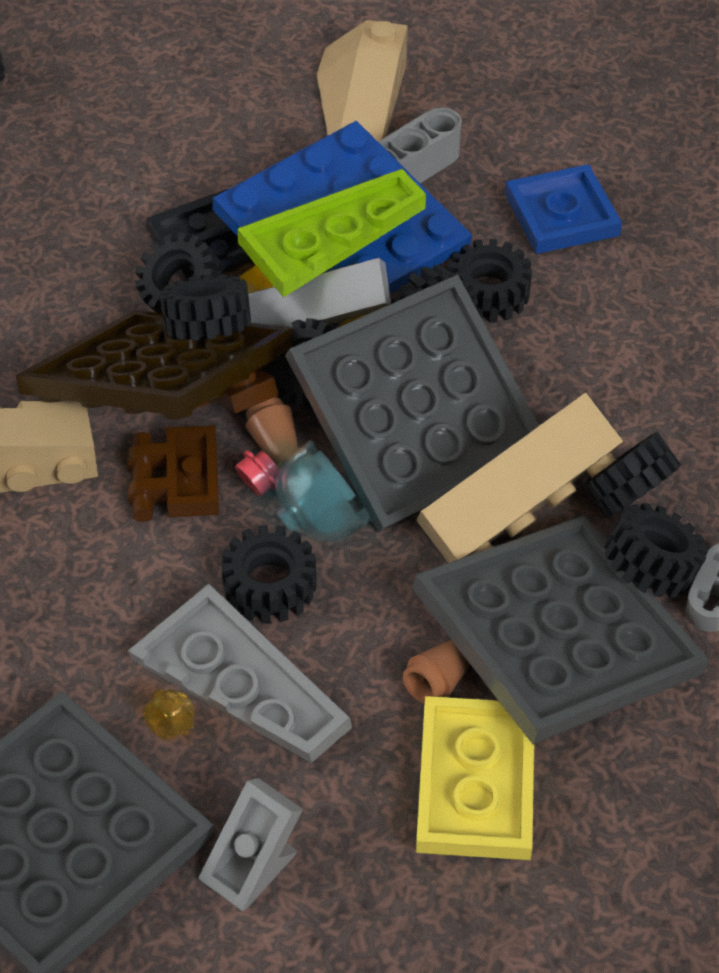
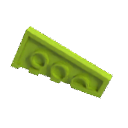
(322, 233)

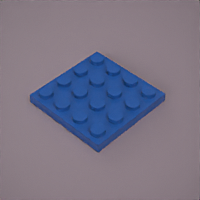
(333, 165)

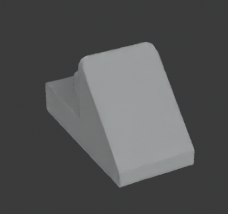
(252, 844)

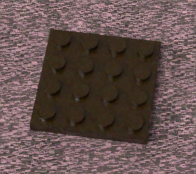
(144, 369)

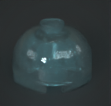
(317, 497)

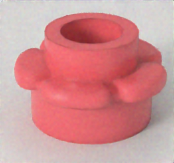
(258, 472)

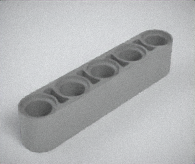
(427, 142)

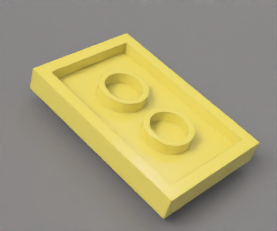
(474, 781)

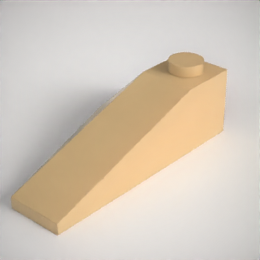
(363, 76)

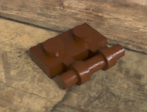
(190, 478)

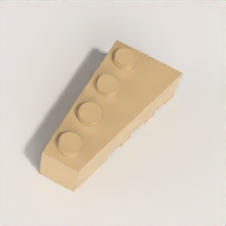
(45, 445)
(521, 481)

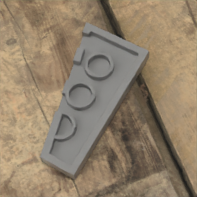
(238, 671)

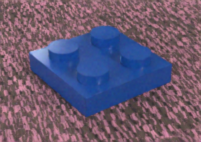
(563, 208)

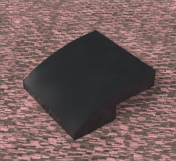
(199, 220)

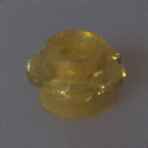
(169, 714)

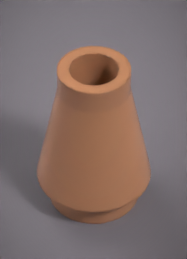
(273, 429)
(435, 671)

